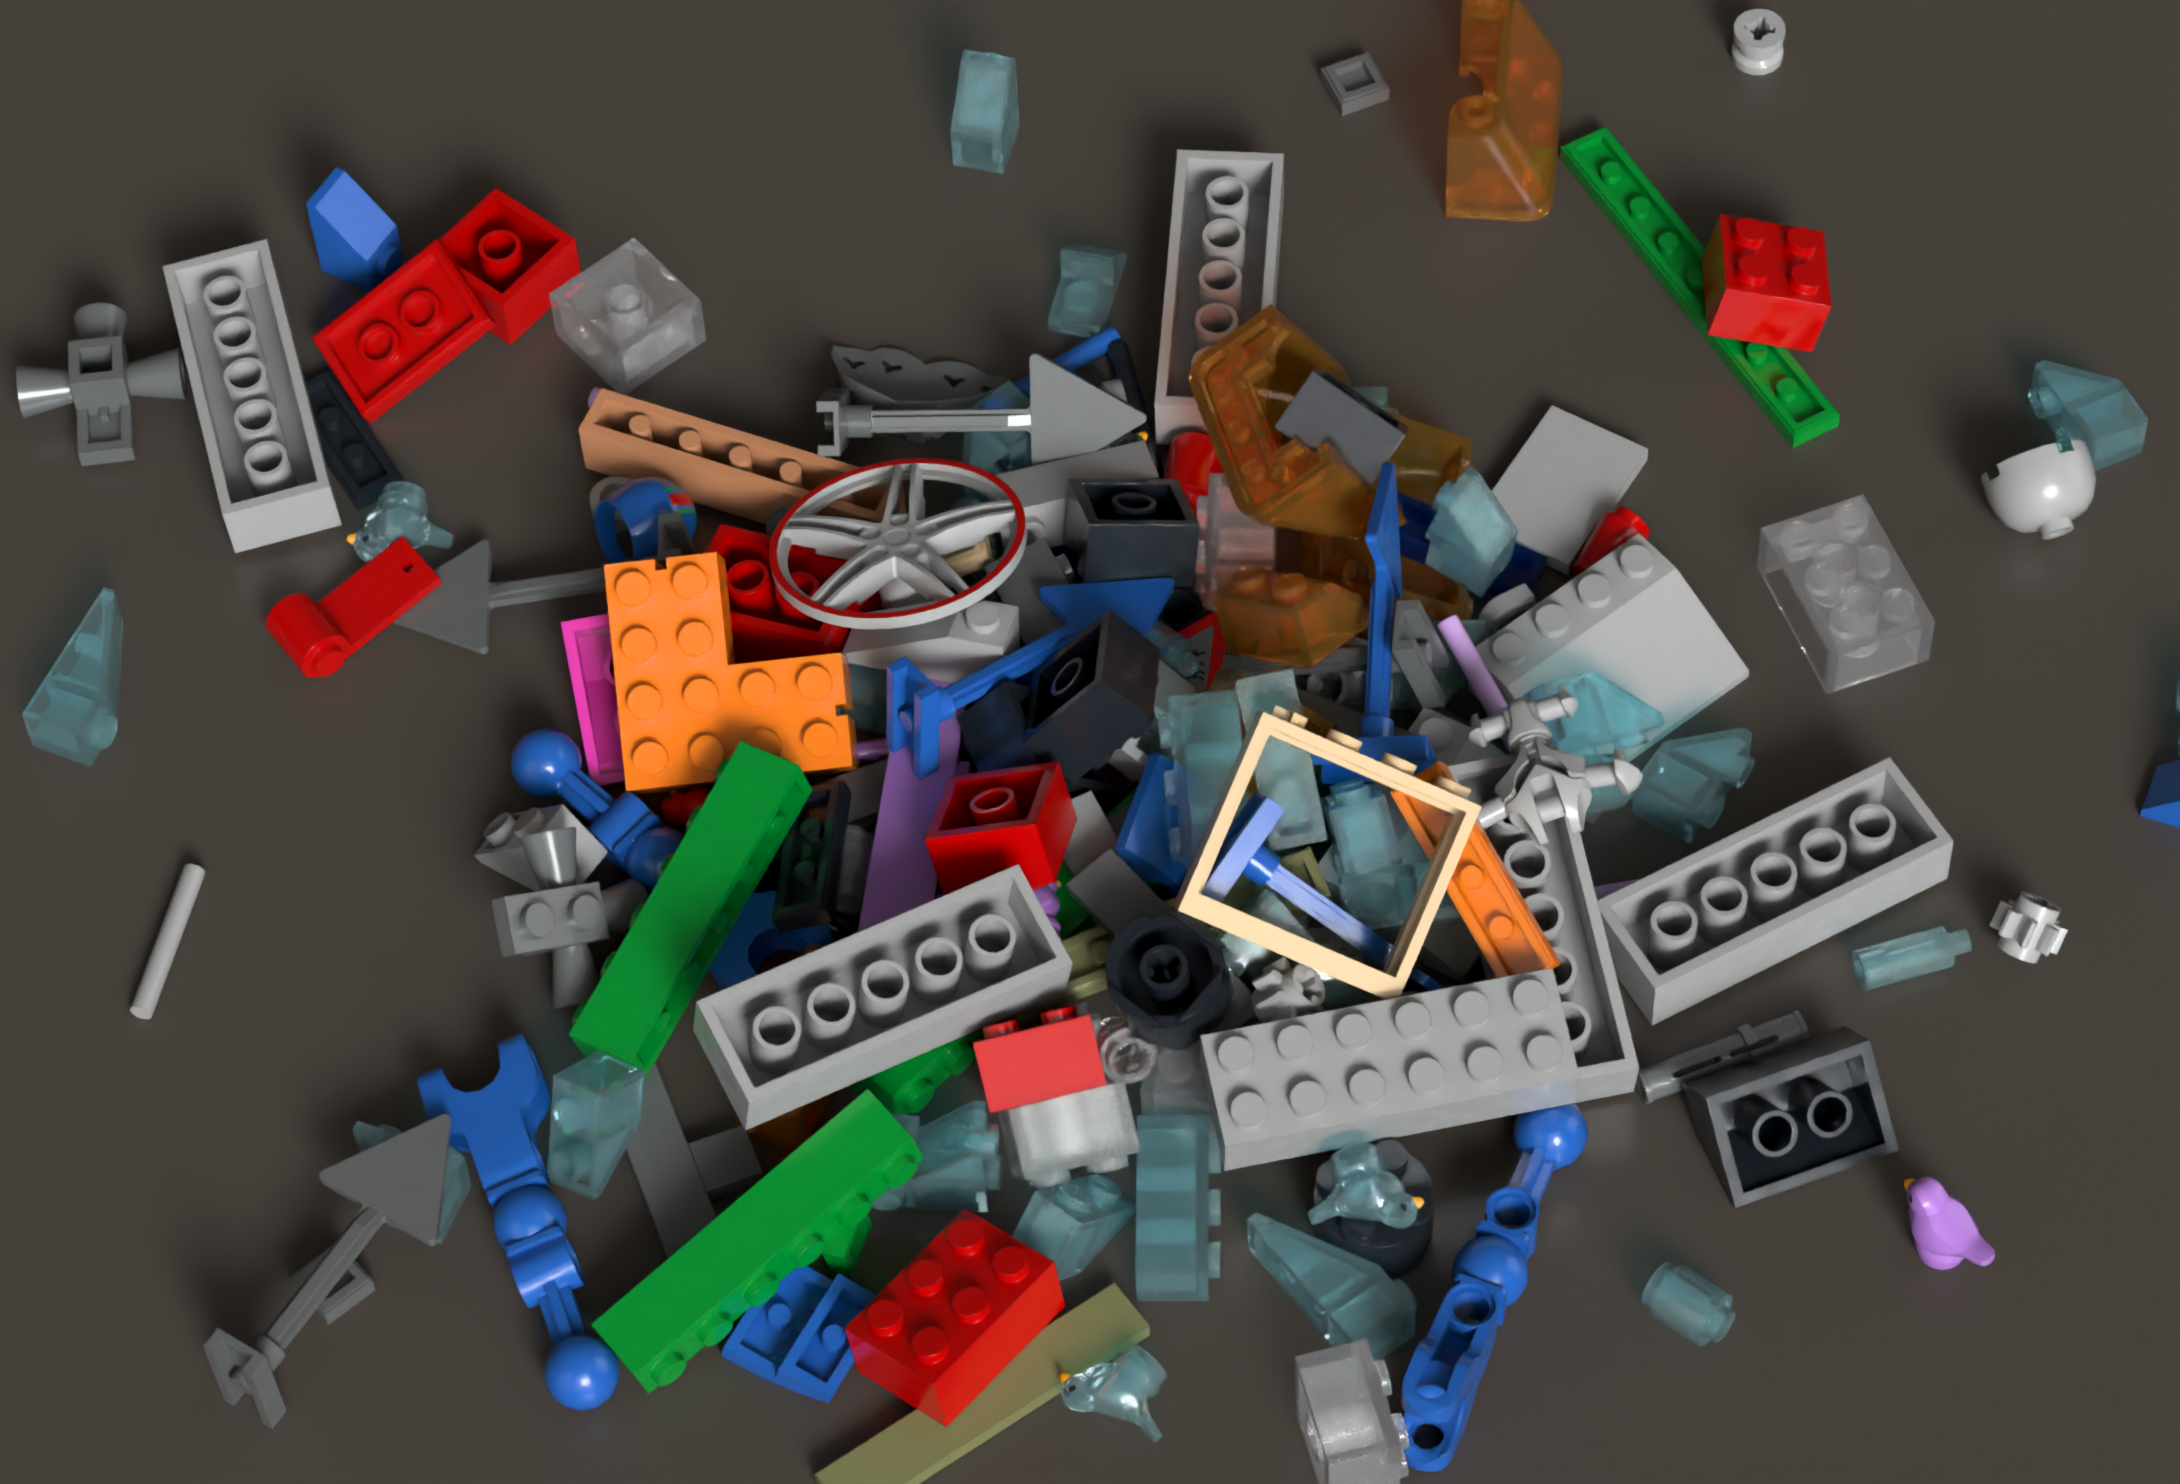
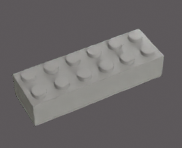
(1217, 267)
(251, 396)
(1773, 890)
(1564, 903)
(881, 996)
(1388, 1069)

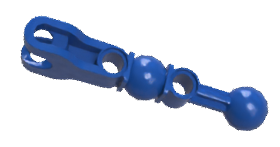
(550, 766)
(528, 1218)
(1486, 1280)

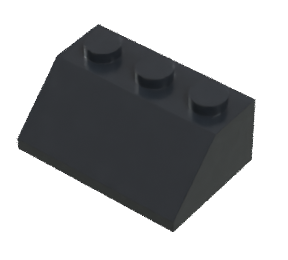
(1792, 1115)

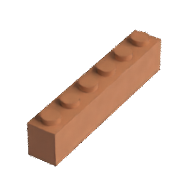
(715, 462)

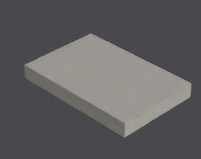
(1565, 483)

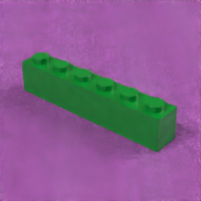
(691, 908)
(759, 1242)

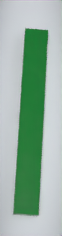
(1675, 259)

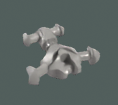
(1543, 780)

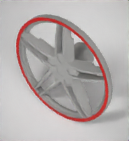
(901, 549)

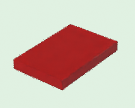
(403, 331)

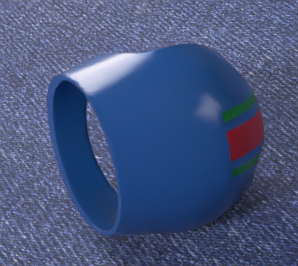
(639, 506)

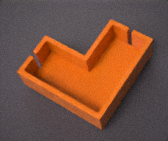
(689, 701)

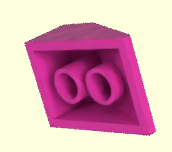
(595, 696)

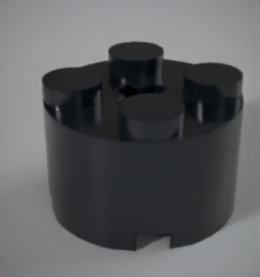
(1182, 952)
(1391, 1248)

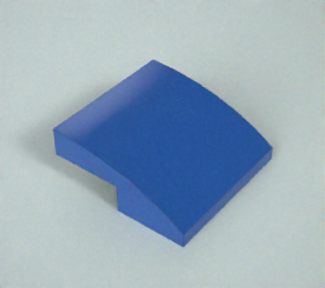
(1145, 831)
(801, 1333)

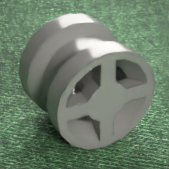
(1758, 41)

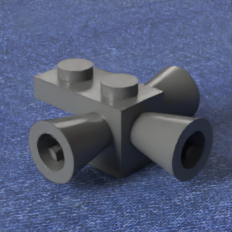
(101, 384)
(564, 915)

